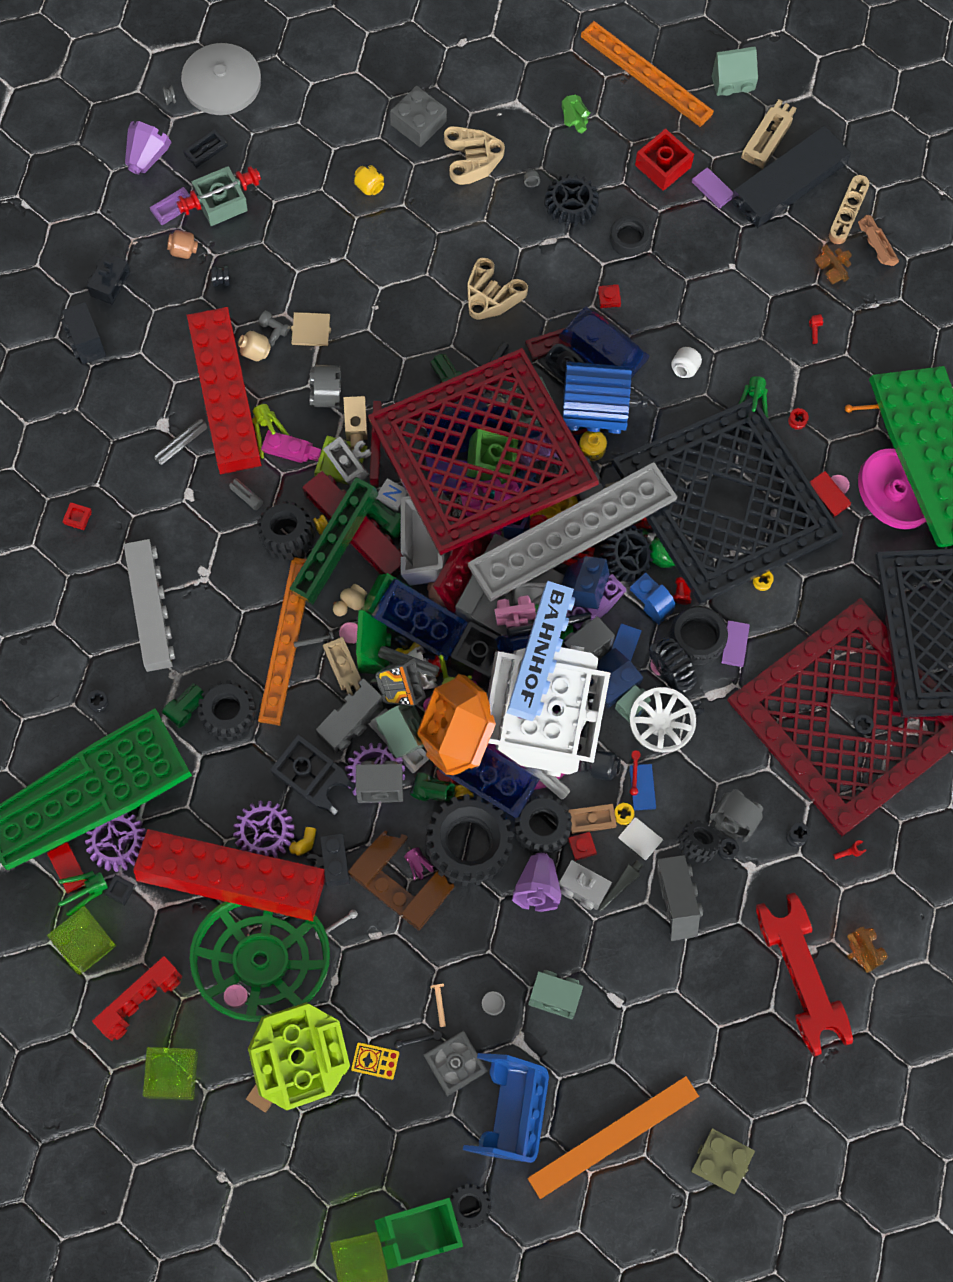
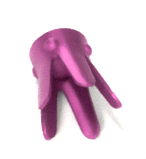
(414, 858)

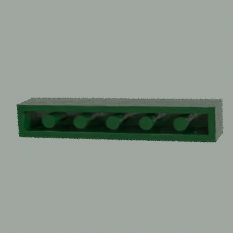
(334, 540)

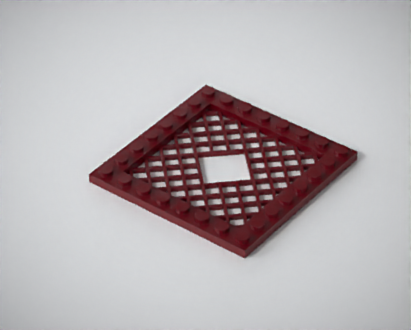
(503, 513)
(788, 753)

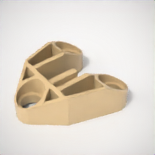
(478, 154)
(503, 301)

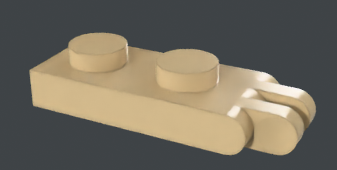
(342, 665)

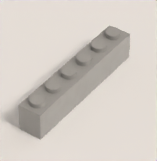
(148, 605)

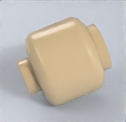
(254, 346)

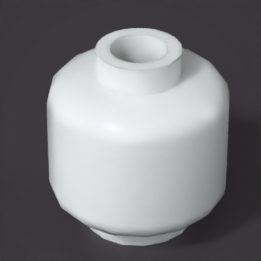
(686, 362)

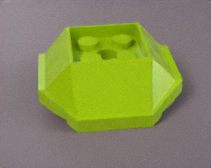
(320, 1058)

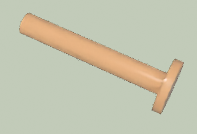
(439, 1004)

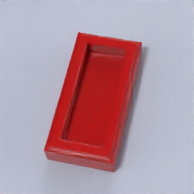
(830, 494)
(66, 866)

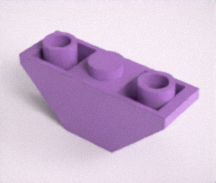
(611, 595)

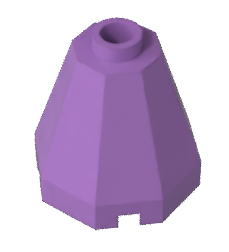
(144, 146)
(538, 885)

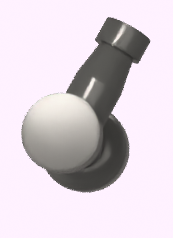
(279, 329)

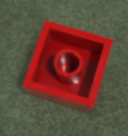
(664, 159)

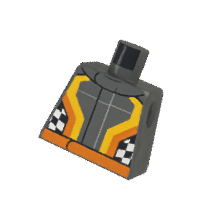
(400, 683)

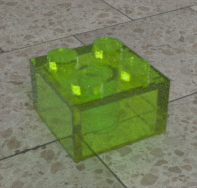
(81, 940)
(170, 1073)
(359, 1259)

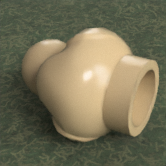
(350, 597)

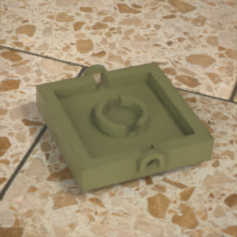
(722, 1161)

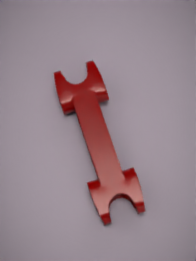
(818, 1011)

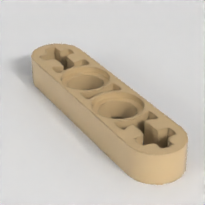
(848, 209)

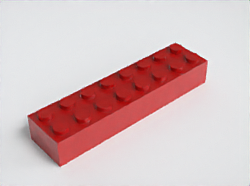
(224, 390)
(229, 875)

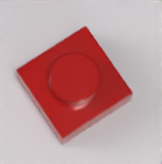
(609, 296)
(77, 516)
(582, 846)

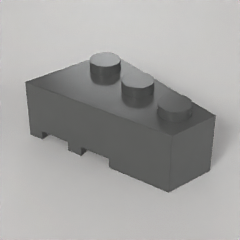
(351, 717)
(679, 897)

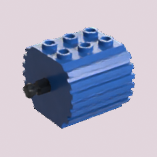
(598, 397)

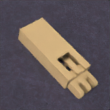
(763, 142)

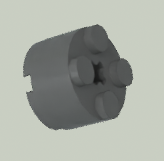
(326, 386)
(737, 815)

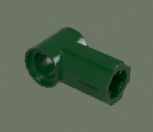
(444, 368)
(386, 519)
(181, 709)
(427, 787)

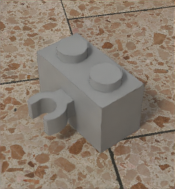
(348, 460)
(584, 885)

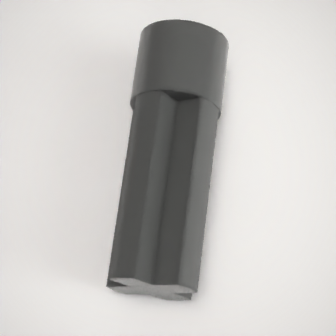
(246, 494)

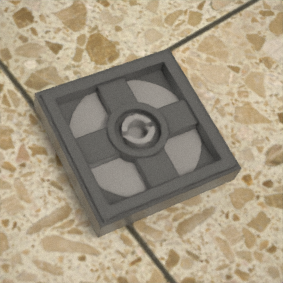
(455, 1063)

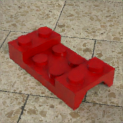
(112, 1021)

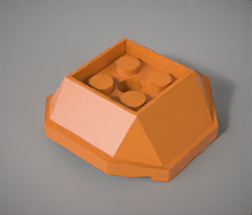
(457, 725)

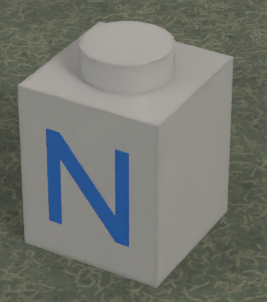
(391, 494)

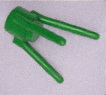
(756, 389)
(94, 886)

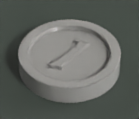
(493, 1003)

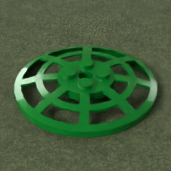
(252, 947)

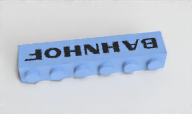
(540, 651)

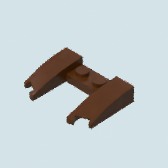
(412, 909)

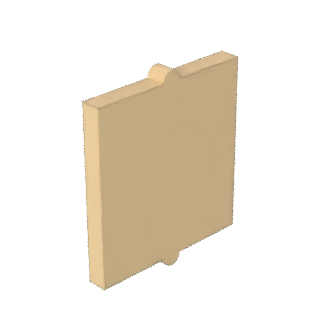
(311, 329)

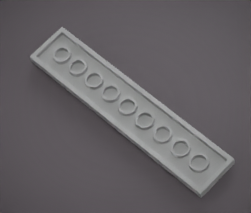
(571, 531)

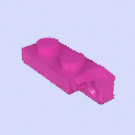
(290, 447)

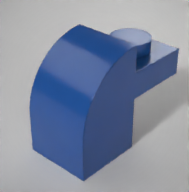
(657, 599)

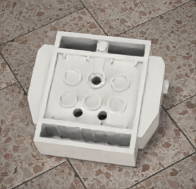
(551, 738)

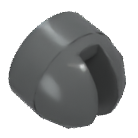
(531, 178)

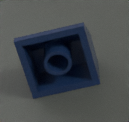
(588, 580)
(622, 675)

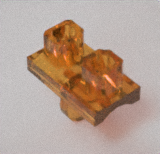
(838, 271)
(864, 950)

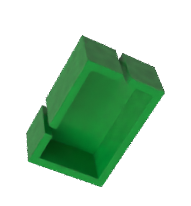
(418, 1233)

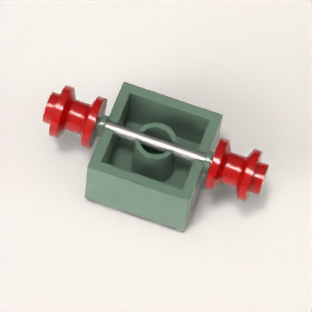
(219, 194)

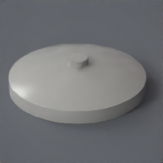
(221, 79)

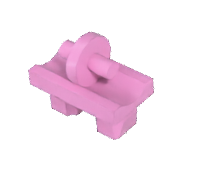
(515, 615)

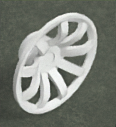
(662, 720)

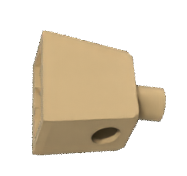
(355, 419)

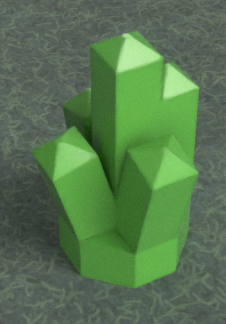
(575, 113)

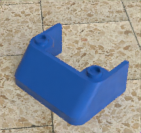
(518, 1109)

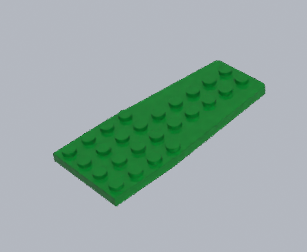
(920, 426)
(91, 789)

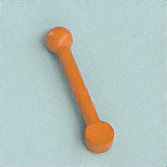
(848, 408)

